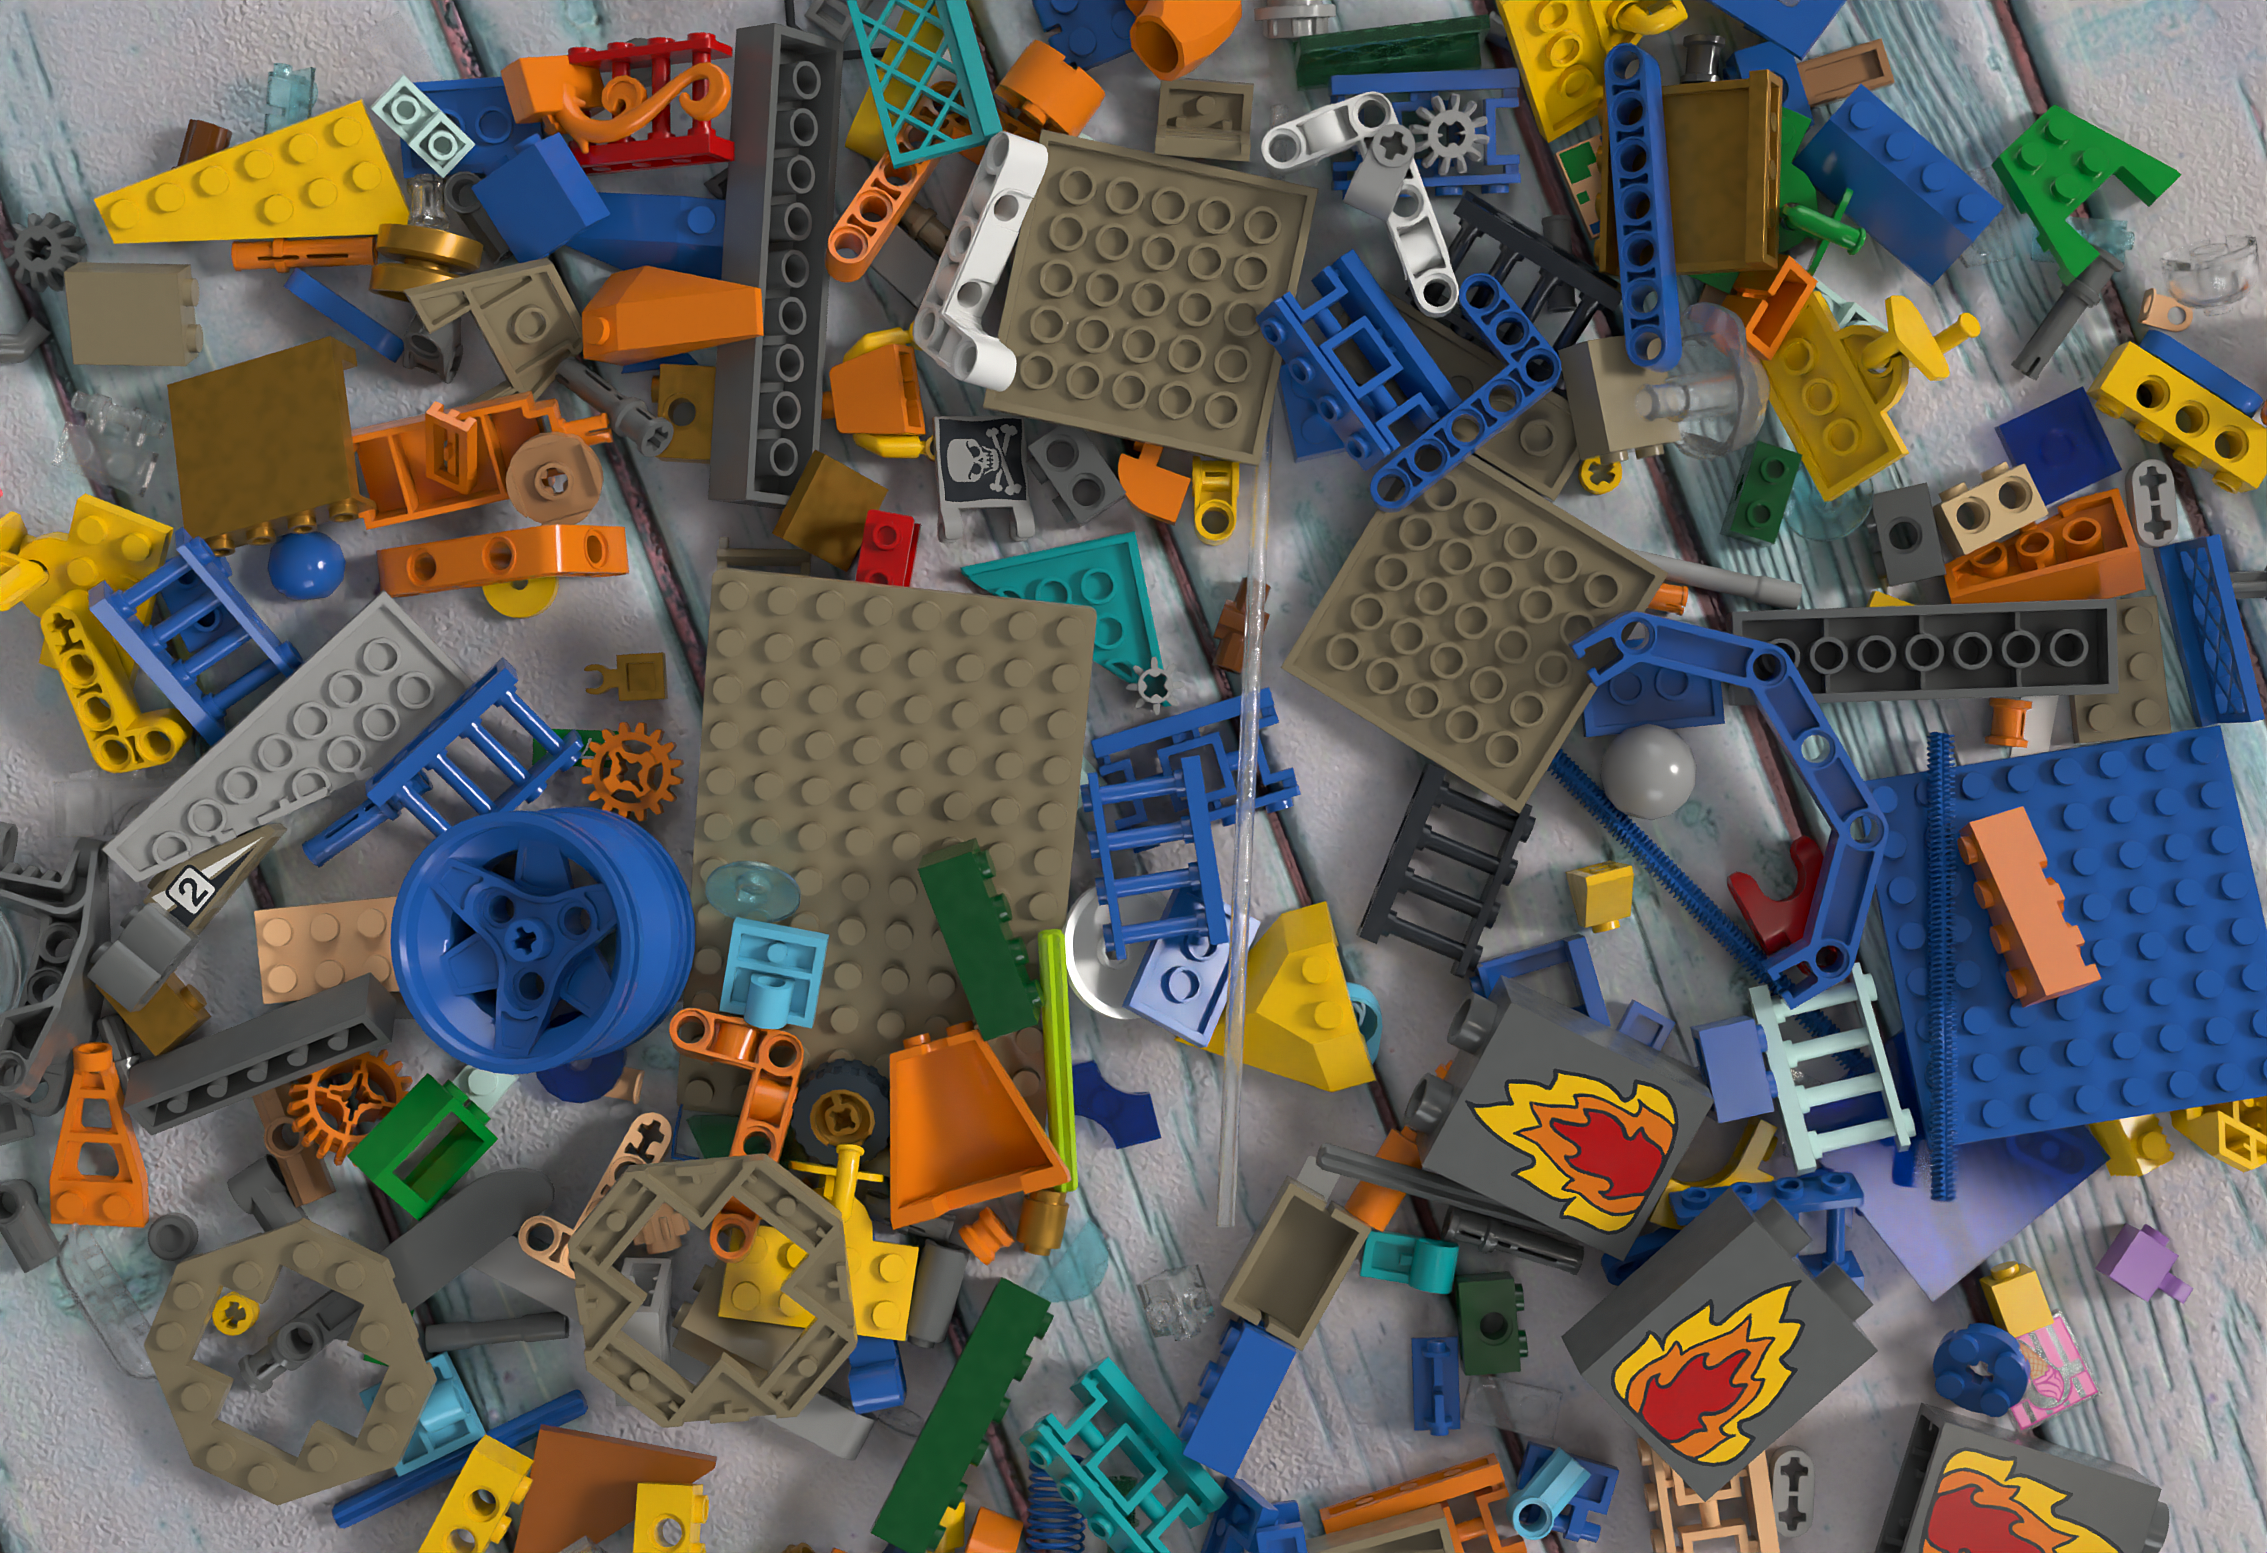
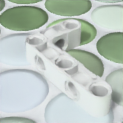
(1414, 237)
(975, 255)

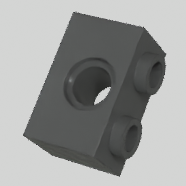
(1925, 557)

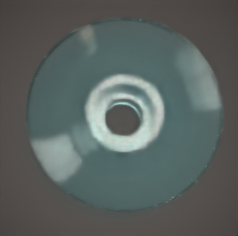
(1807, 512)
(753, 891)

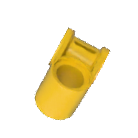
(1214, 494)

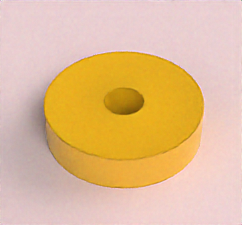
(523, 603)

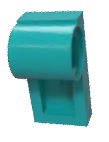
(1410, 1260)

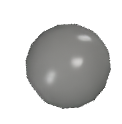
(1648, 772)

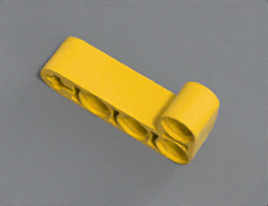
(74, 632)

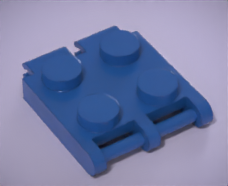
(1090, 29)

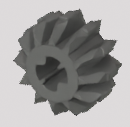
(29, 244)

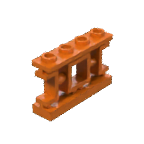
(1477, 1475)

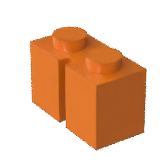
(1770, 303)

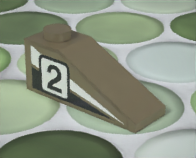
(204, 883)

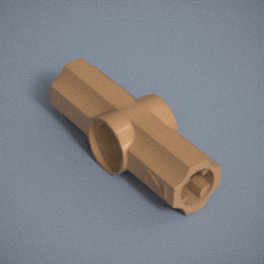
(302, 1170)

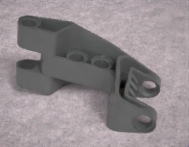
(39, 1032)

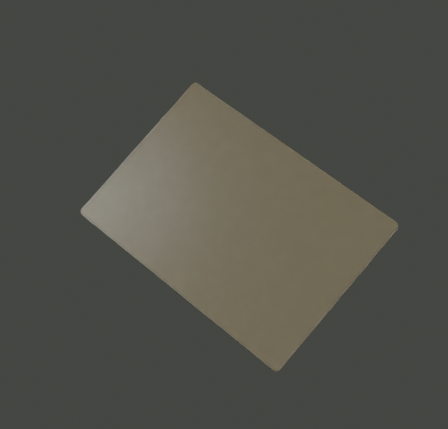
(847, 746)

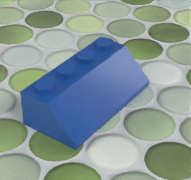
(1901, 184)

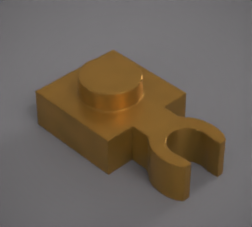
(636, 677)

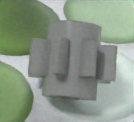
(1155, 699)

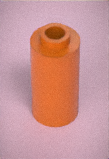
(1377, 1203)

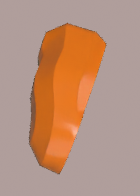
(1180, 34)

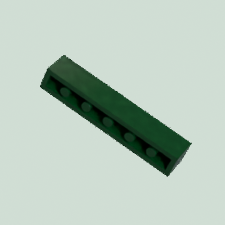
(961, 1417)

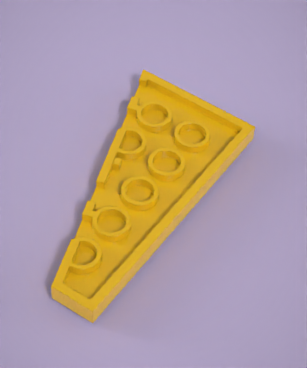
(289, 183)

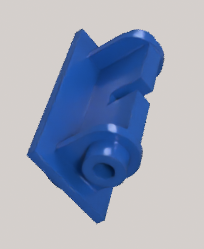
(1436, 1384)

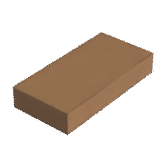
(1841, 72)

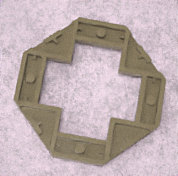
(699, 1192)
(199, 1392)

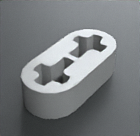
(2162, 502)
(1802, 1490)

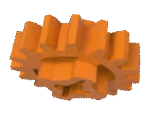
(650, 760)

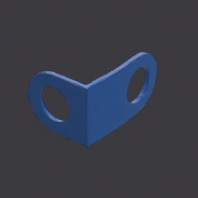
(674, 1155)

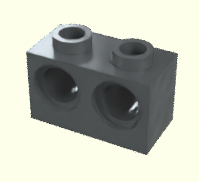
(1085, 466)

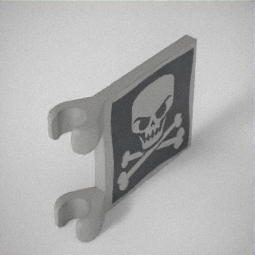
(981, 467)

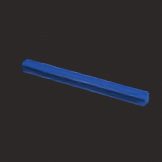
(510, 1433)

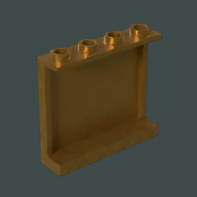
(1720, 173)
(266, 447)

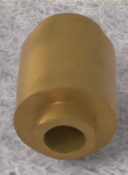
(1042, 1221)

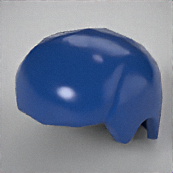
(306, 565)

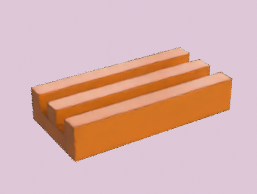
(459, 452)

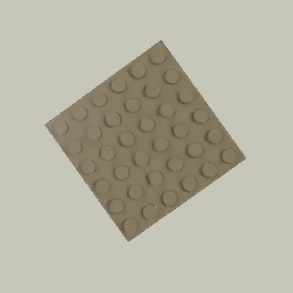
(1145, 298)
(1463, 620)

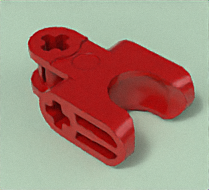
(1782, 921)

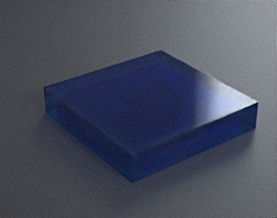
(2060, 445)

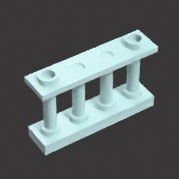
(1796, 1100)

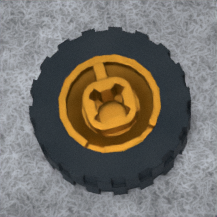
(842, 1106)

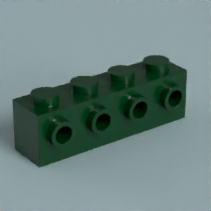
(980, 938)

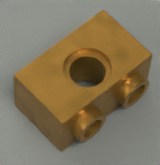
(680, 385)

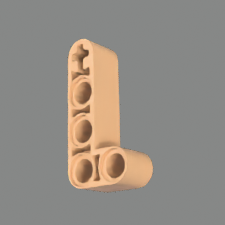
(557, 1254)

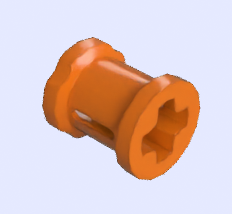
(2008, 722)

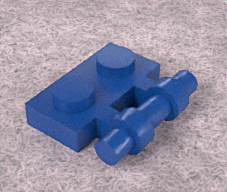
(1592, 1496)

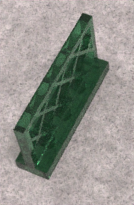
(1400, 48)

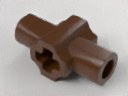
(1231, 631)

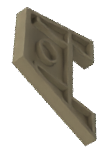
(520, 314)

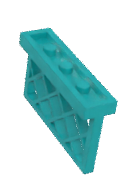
(966, 65)

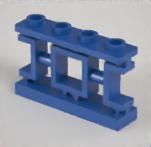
(1420, 90)
(1384, 342)
(1186, 736)

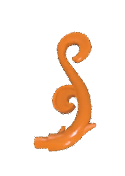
(640, 108)

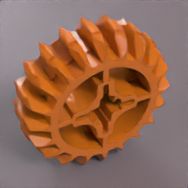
(333, 1101)

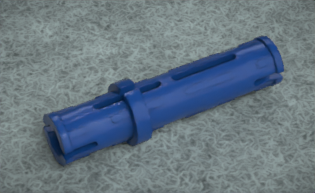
(357, 824)

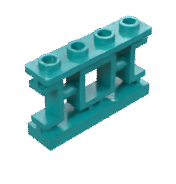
(1144, 1441)

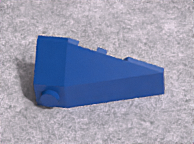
(658, 232)

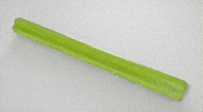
(1058, 1051)

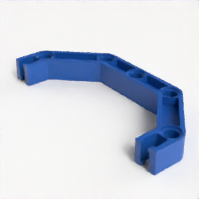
(1832, 779)

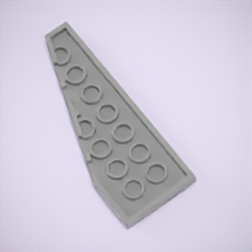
(308, 737)

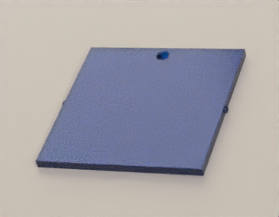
(1999, 1180)

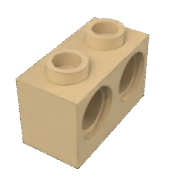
(1991, 517)

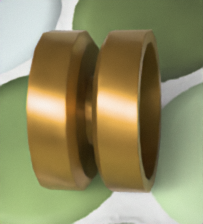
(426, 257)

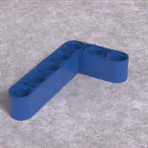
(1477, 406)

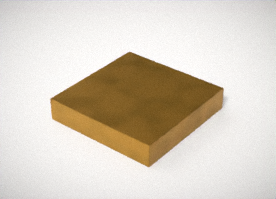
(829, 510)

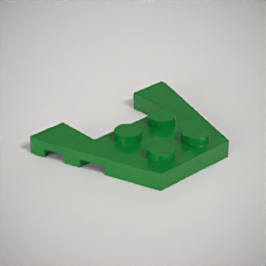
(2060, 167)

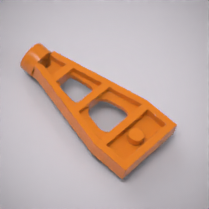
(98, 1198)

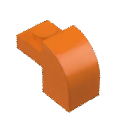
(1151, 488)

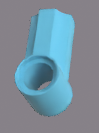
(1551, 1490)

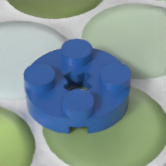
(1972, 1391)

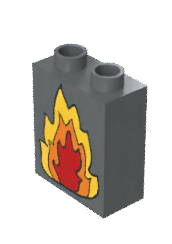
(1557, 1115)
(1722, 1340)
(2008, 1492)

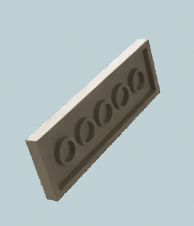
(1533, 449)

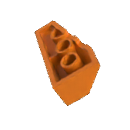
(666, 313)
(2070, 556)

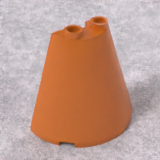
(960, 1129)

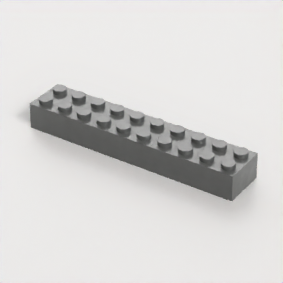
(777, 242)

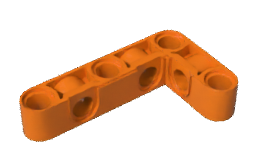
(503, 558)
(766, 1104)

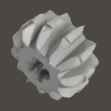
(1447, 118)

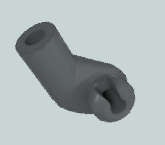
(19, 346)

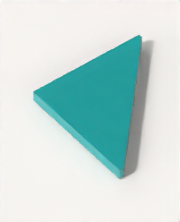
(1093, 574)

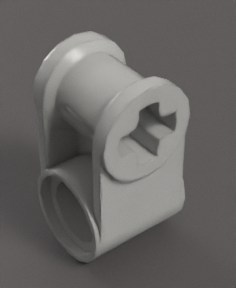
(1379, 179)

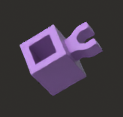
(2142, 1264)

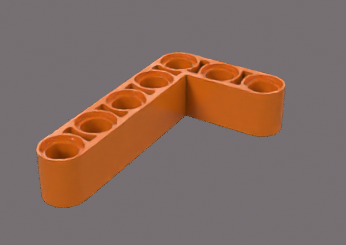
(893, 201)

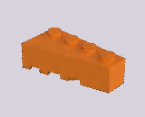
(2024, 908)

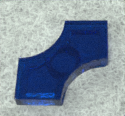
(1123, 1114)

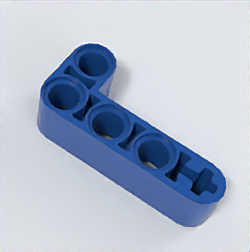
(876, 1374)

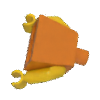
(879, 395)

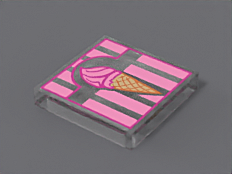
(2058, 1375)

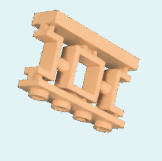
(1758, 1501)

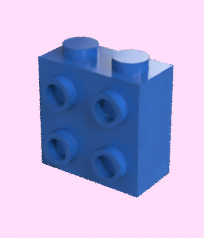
(539, 197)

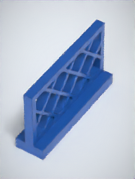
(2208, 631)

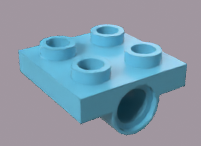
(773, 974)
(446, 1421)

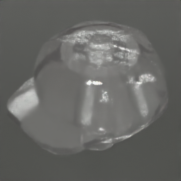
(1714, 390)

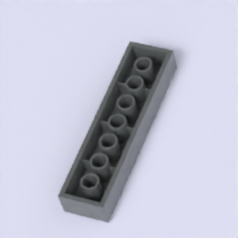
(1940, 650)

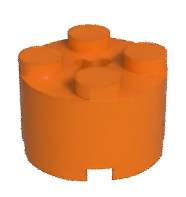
(1049, 91)

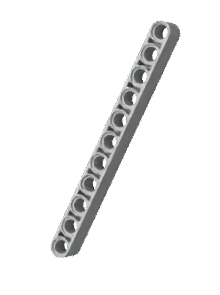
(825, 1421)

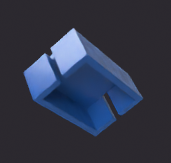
(1234, 1396)

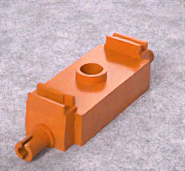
(395, 456)

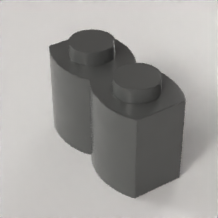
(142, 955)

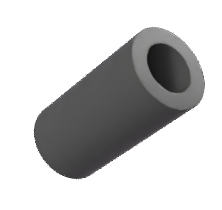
(935, 1292)

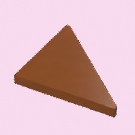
(590, 1485)

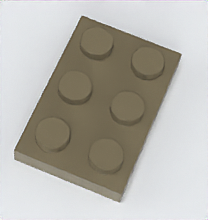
(2142, 697)

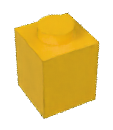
(2016, 1298)

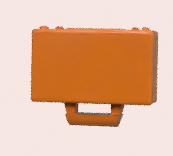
(537, 89)

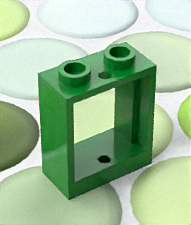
(406, 1128)

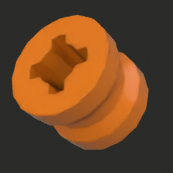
(986, 1235)

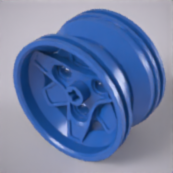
(451, 969)

